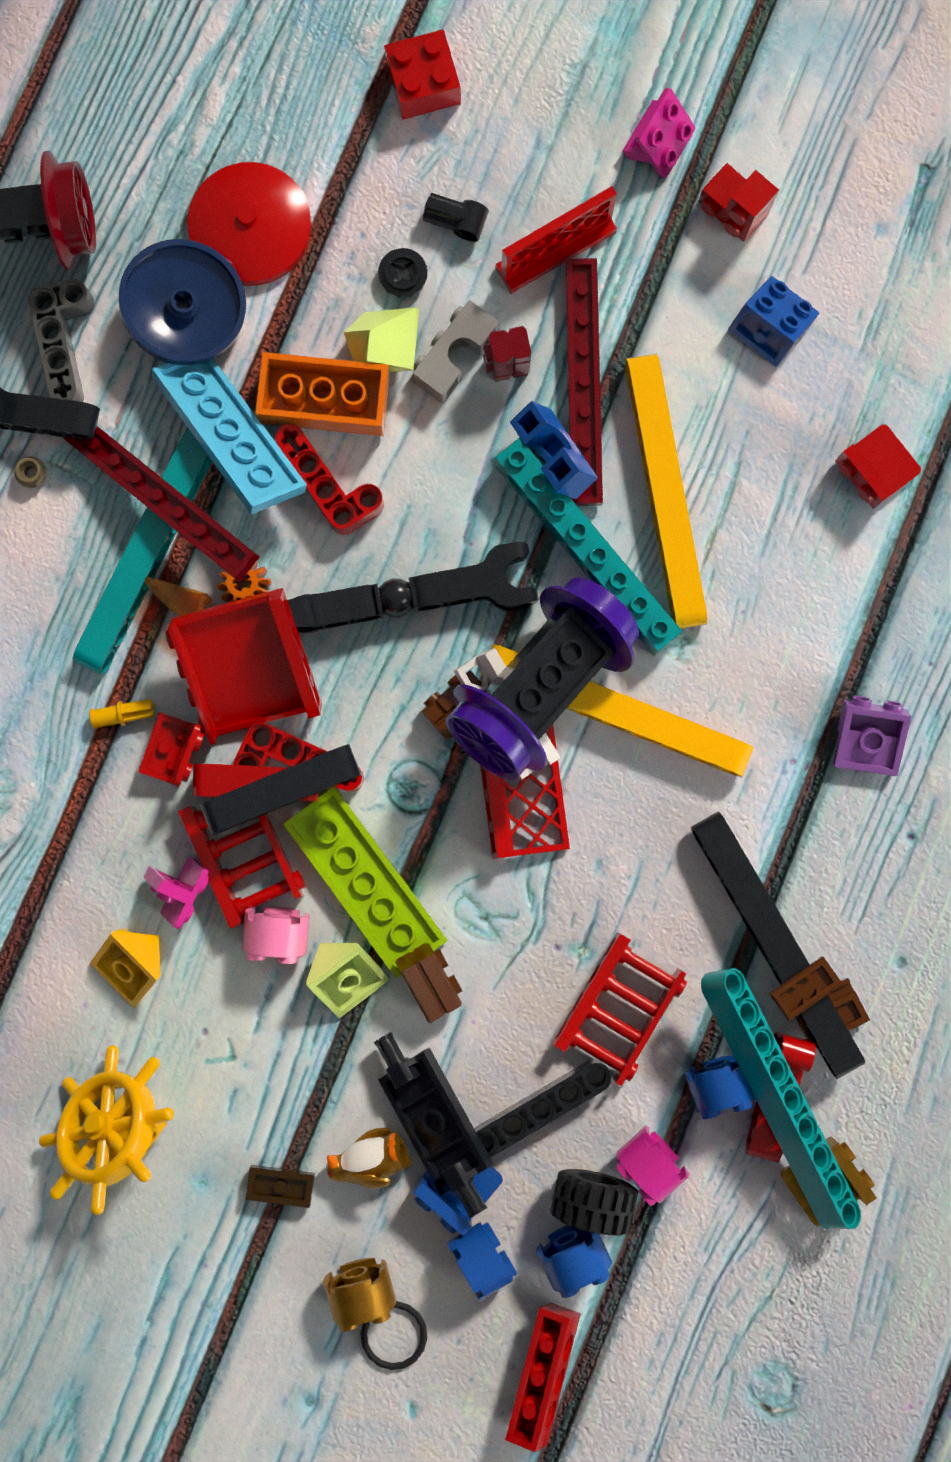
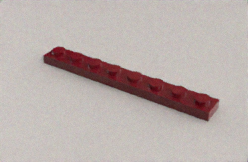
(584, 370)
(168, 503)

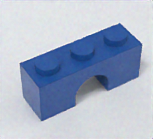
(564, 464)

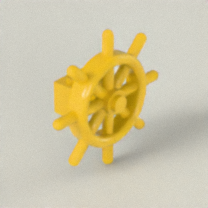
(116, 1133)

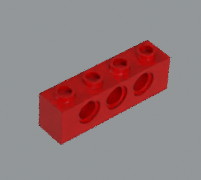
(543, 1377)

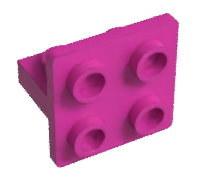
(661, 134)
(178, 892)

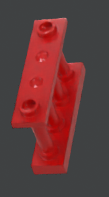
(223, 879)
(588, 1008)

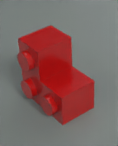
(738, 201)

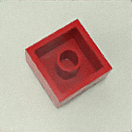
(423, 74)

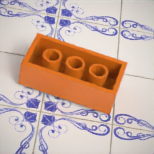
(323, 394)

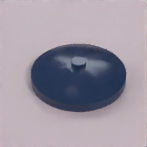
(182, 302)

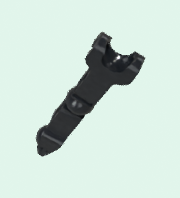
(421, 593)

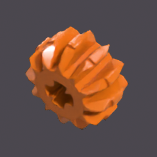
(234, 592)

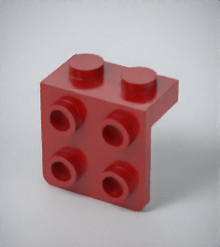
(878, 465)
(170, 749)

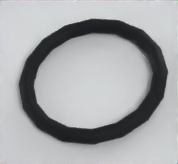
(397, 1365)

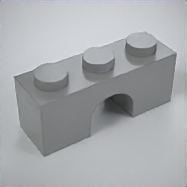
(469, 330)

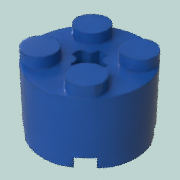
(719, 1087)
(574, 1260)
(480, 1261)

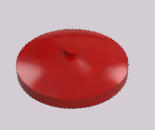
(253, 220)

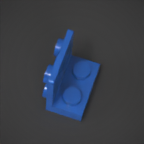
(773, 320)

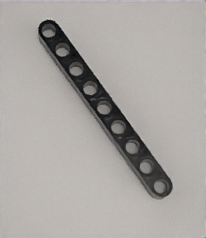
(774, 939)

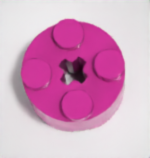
(651, 1165)

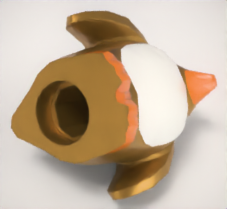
(370, 1159)

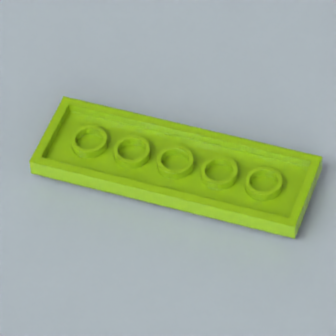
(363, 879)

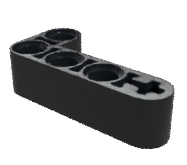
(48, 416)

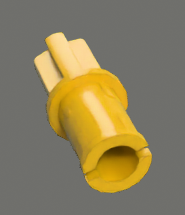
(122, 713)

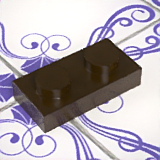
(280, 1186)

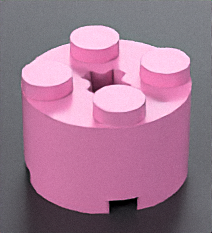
(275, 934)

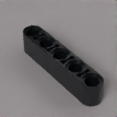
(280, 789)
(550, 1095)

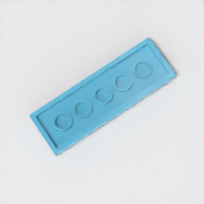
(230, 434)

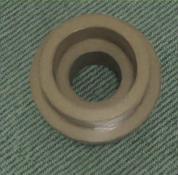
(22, 468)

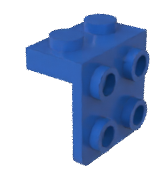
(448, 1205)

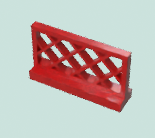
(558, 241)
(499, 817)

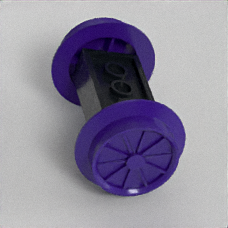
(582, 634)

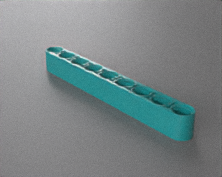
(140, 560)
(780, 1099)

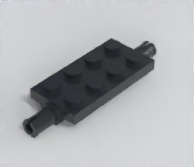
(434, 1122)

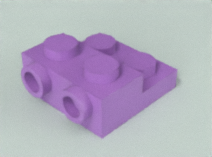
(871, 736)

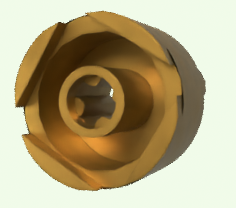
(360, 1293)

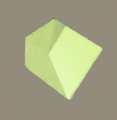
(385, 338)
(344, 976)

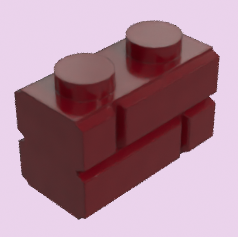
(508, 354)

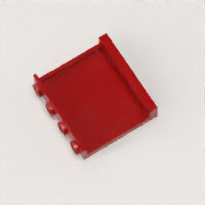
(243, 664)

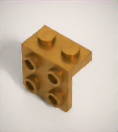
(858, 1181)

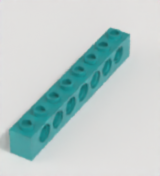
(585, 544)

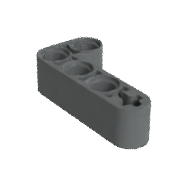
(60, 347)

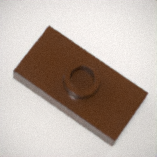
(805, 988)

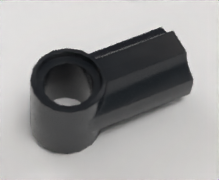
(463, 218)

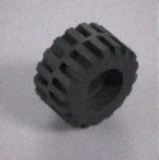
(594, 1202)

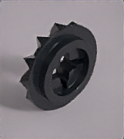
(402, 259)

